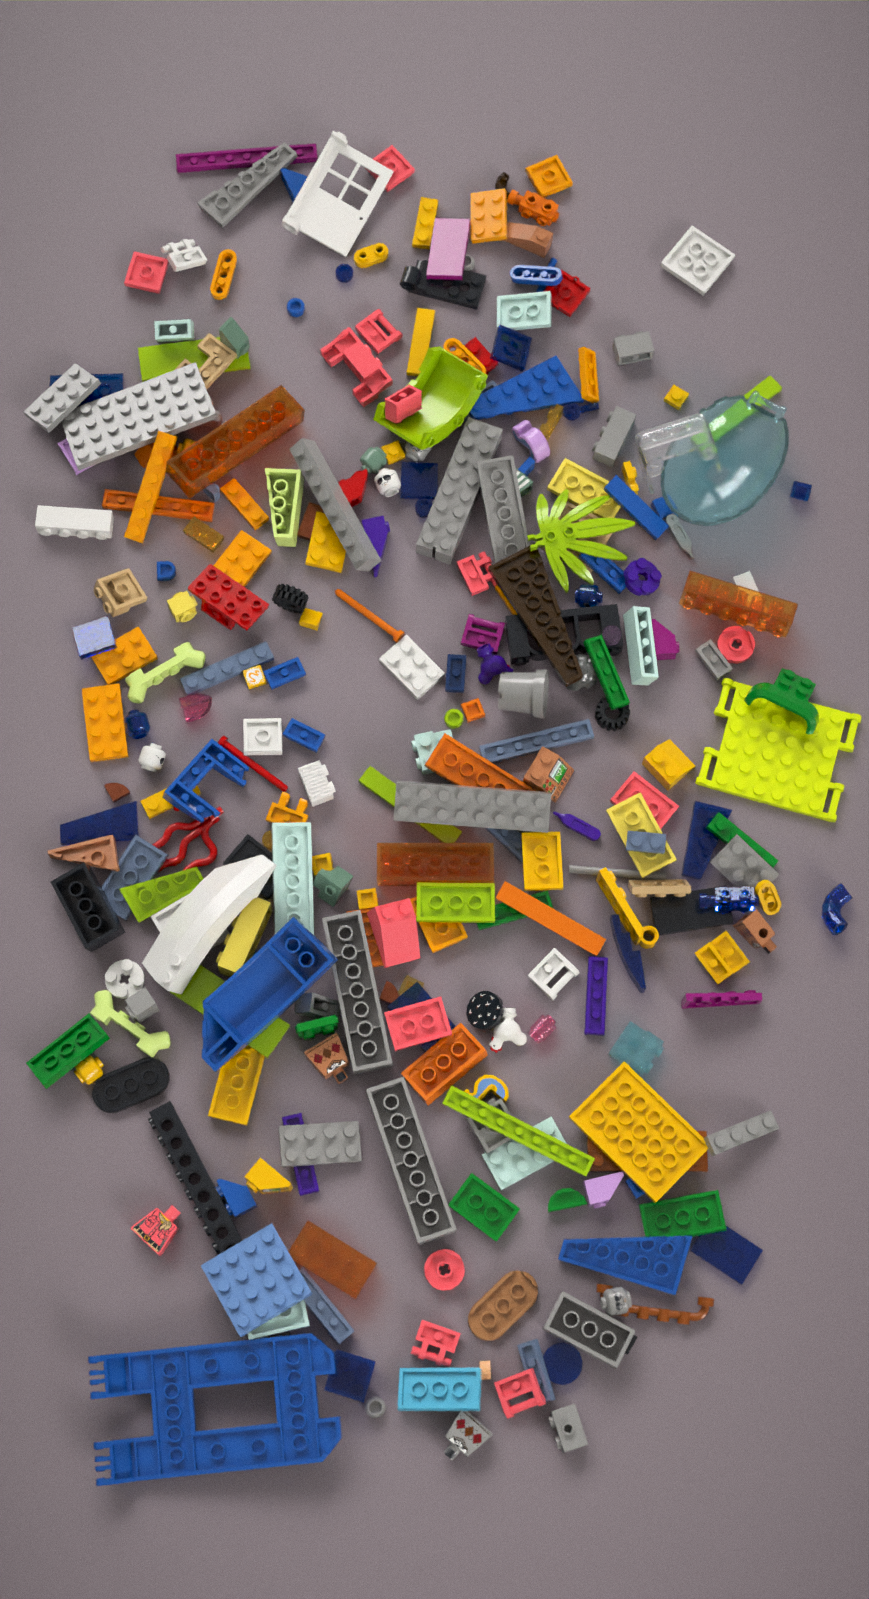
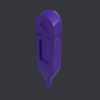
(579, 826)

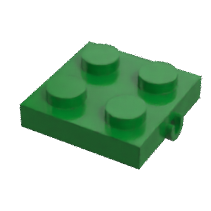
(318, 1026)

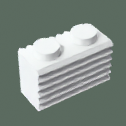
(316, 783)

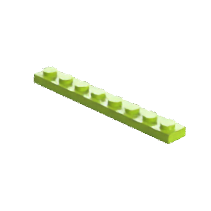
(518, 1131)

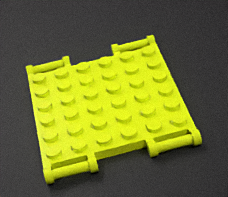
(773, 758)

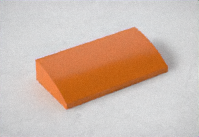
(444, 1064)

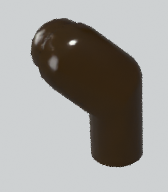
(502, 181)

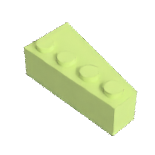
(285, 501)

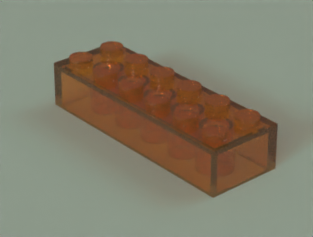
(738, 604)
(434, 862)

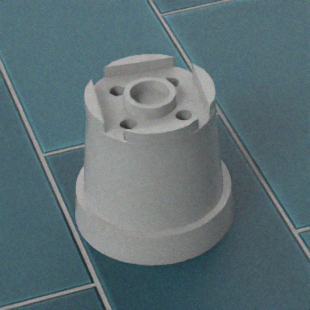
(524, 692)

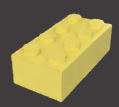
(245, 936)

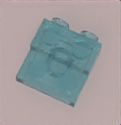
(637, 1048)

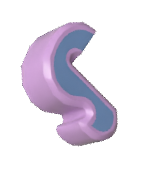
(532, 439)

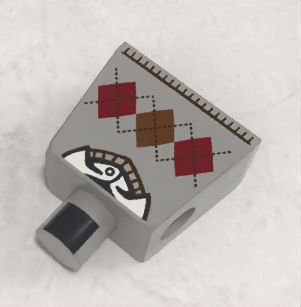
(465, 1435)

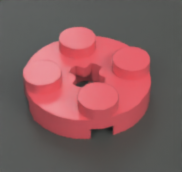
(741, 636)
(433, 1274)

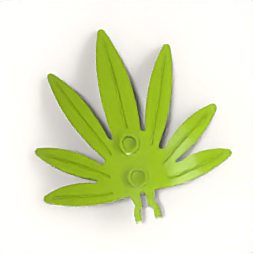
(561, 534)

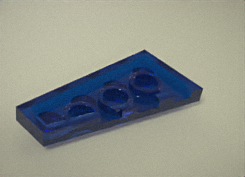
(119, 821)
(700, 840)

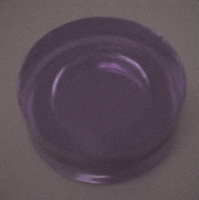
(611, 635)

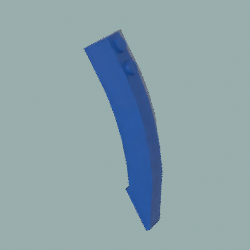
(261, 991)

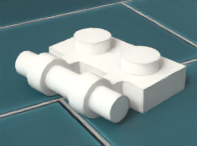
(187, 257)

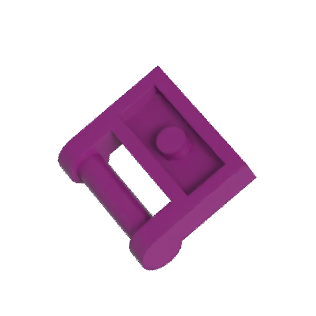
(476, 637)

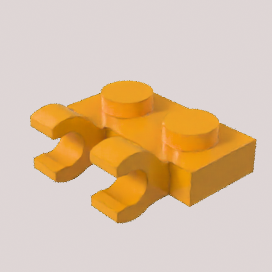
(281, 814)

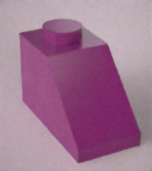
(665, 642)

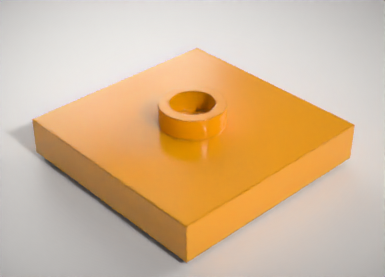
(549, 176)

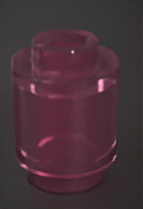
(542, 1028)

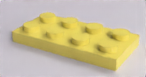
(582, 486)
(635, 815)

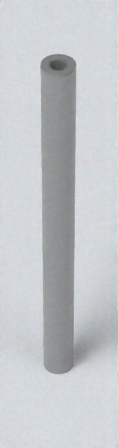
(617, 872)

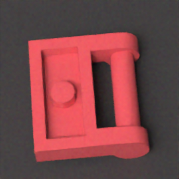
(374, 334)
(516, 1386)

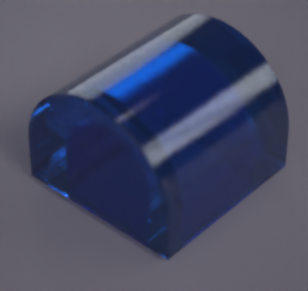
(800, 491)

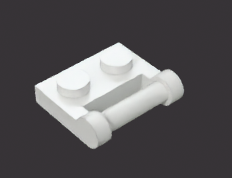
(548, 969)

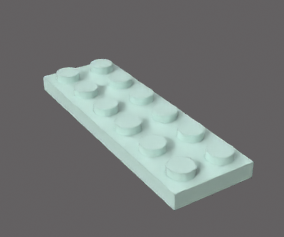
(292, 874)

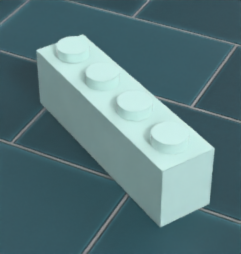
(640, 646)

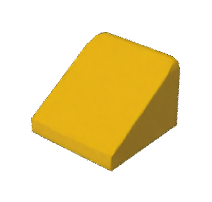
(310, 619)

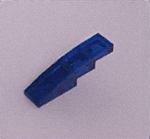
(631, 959)

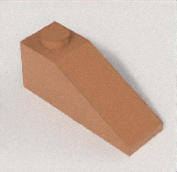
(529, 238)

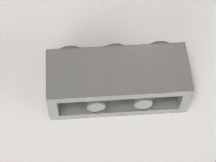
(613, 436)

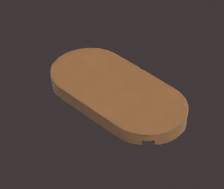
(502, 1305)

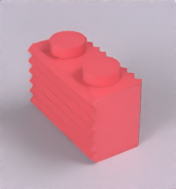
(403, 404)

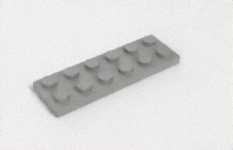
(502, 506)

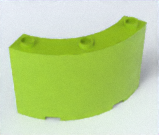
(448, 395)

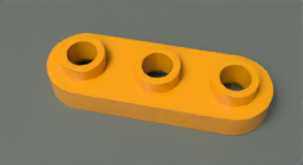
(223, 268)
(463, 353)

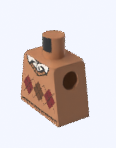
(751, 926)
(329, 1058)

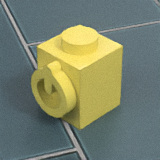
(182, 606)

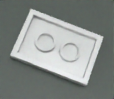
(411, 667)

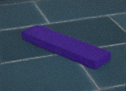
(596, 996)
(304, 1175)

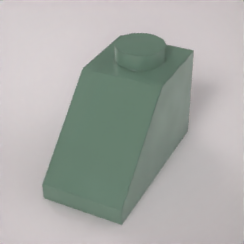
(234, 337)

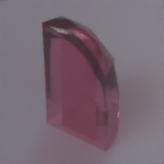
(195, 706)

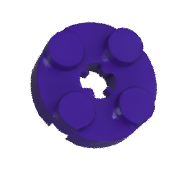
(648, 570)

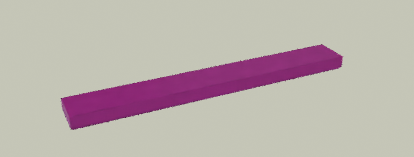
(238, 158)

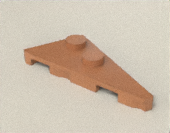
(95, 852)

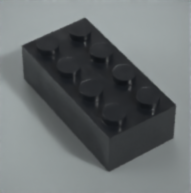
(87, 907)

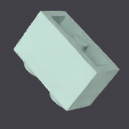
(174, 330)

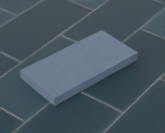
(137, 864)

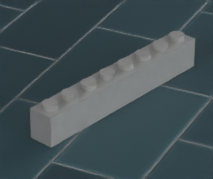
(335, 505)

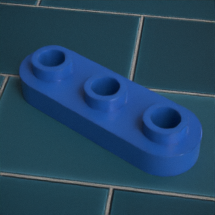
(546, 275)

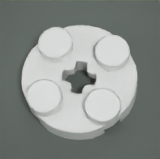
(127, 968)

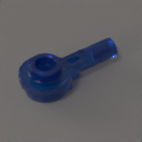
(572, 410)

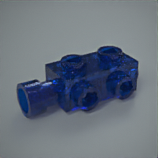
(731, 897)

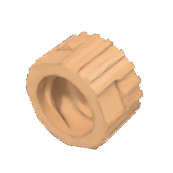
(486, 1370)

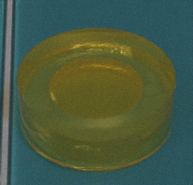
(267, 840)

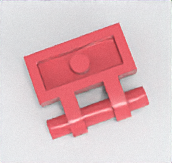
(473, 575)
(438, 1337)

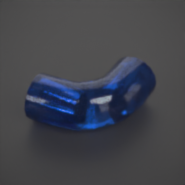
(832, 909)

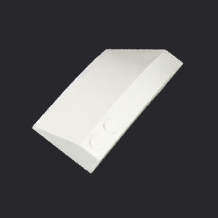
(203, 919)

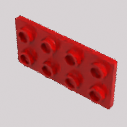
(227, 599)

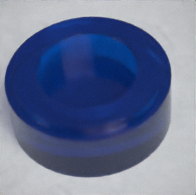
(344, 273)
(423, 507)

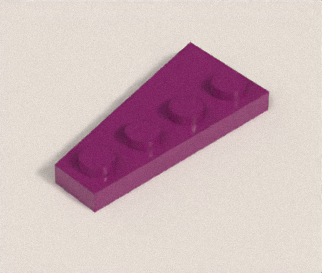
(714, 999)

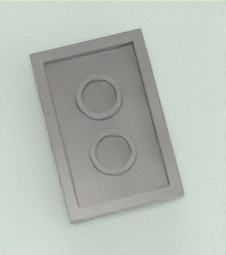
(743, 864)

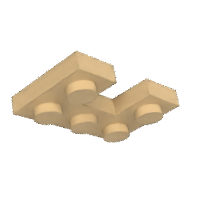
(219, 359)

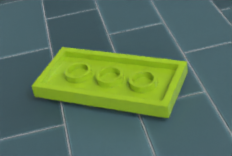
(455, 902)

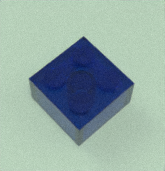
(351, 1376)

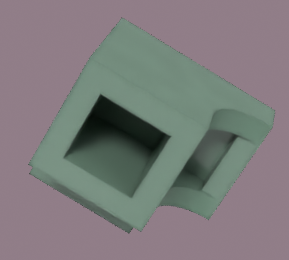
(332, 884)

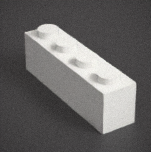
(74, 522)

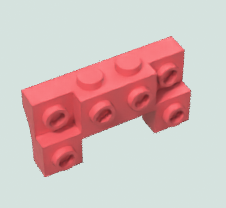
(362, 364)

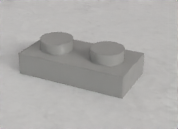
(713, 659)

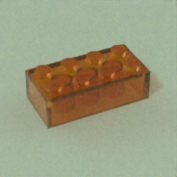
(332, 1260)

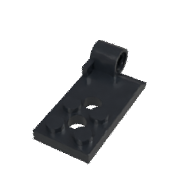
(416, 282)

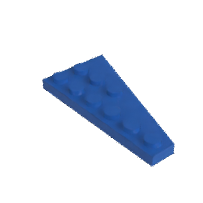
(529, 391)
(641, 1260)

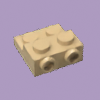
(119, 592)

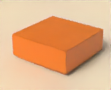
(472, 710)

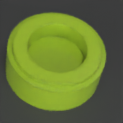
(453, 718)

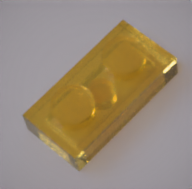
(553, 418)
(203, 534)

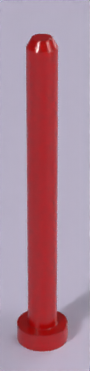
(223, 741)

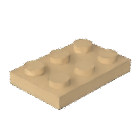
(660, 888)

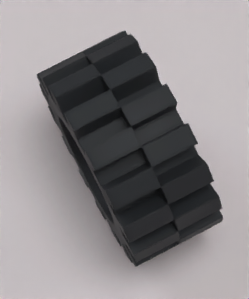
(290, 598)
(611, 723)

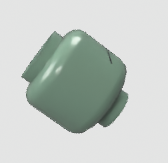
(373, 460)

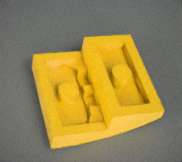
(722, 957)

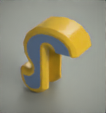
(489, 1083)

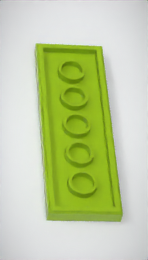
(167, 357)
(204, 984)

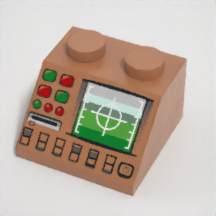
(548, 773)

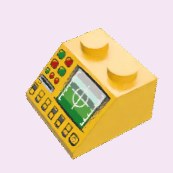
(266, 1179)

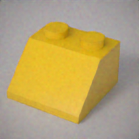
(667, 764)

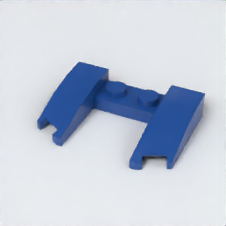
(181, 792)

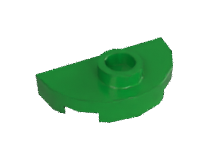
(565, 1199)

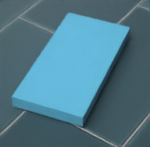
(439, 1389)

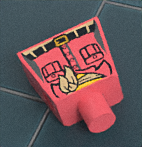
(157, 1229)

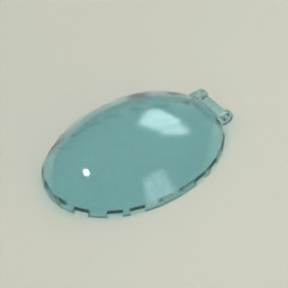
(750, 455)

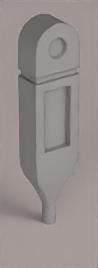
(679, 534)

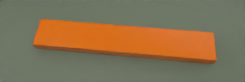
(164, 506)
(550, 918)

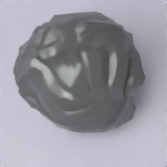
(589, 675)

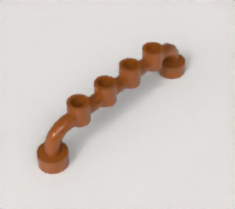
(664, 1314)

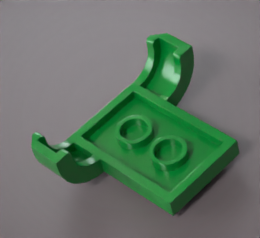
(790, 693)

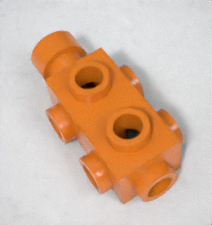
(535, 206)

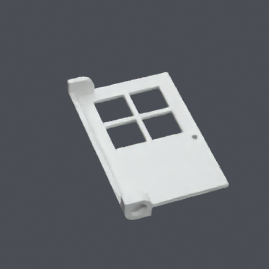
(324, 215)

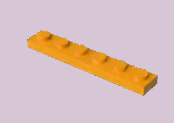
(150, 487)

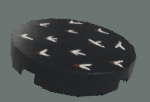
(485, 1010)

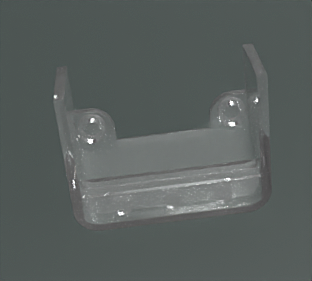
(674, 440)

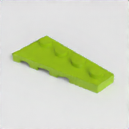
(156, 894)

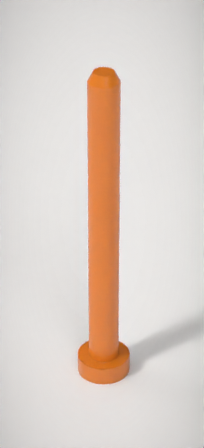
(398, 635)

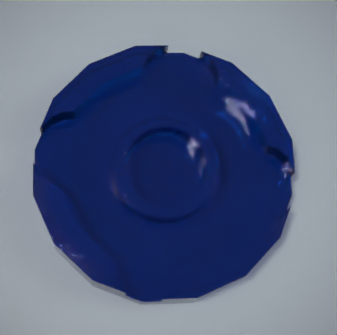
(562, 1363)

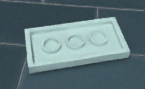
(515, 1161)

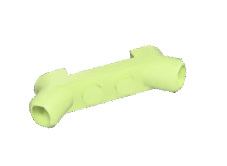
(184, 656)
(147, 1043)

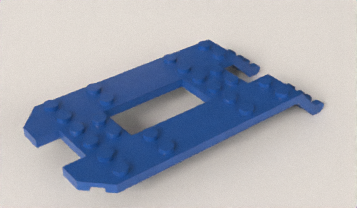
(174, 1373)

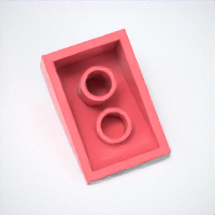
(395, 932)

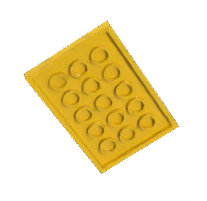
(639, 1132)

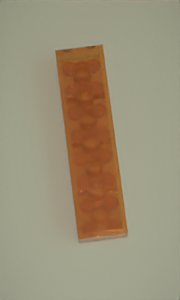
(235, 441)

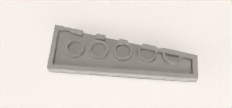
(236, 194)

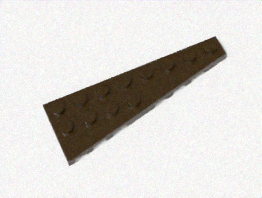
(533, 599)

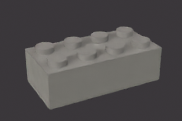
(588, 1330)

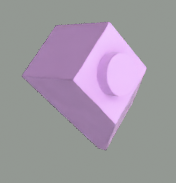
(601, 1189)

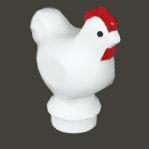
(507, 1031)

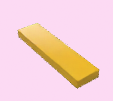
(420, 340)

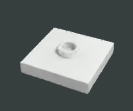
(262, 736)

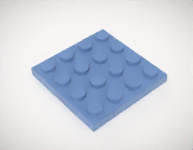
(256, 1280)

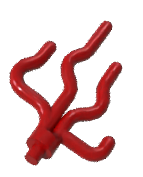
(200, 829)

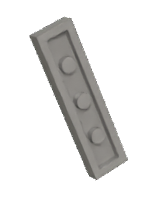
(741, 1133)

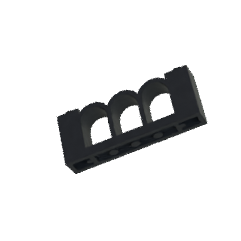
(517, 639)

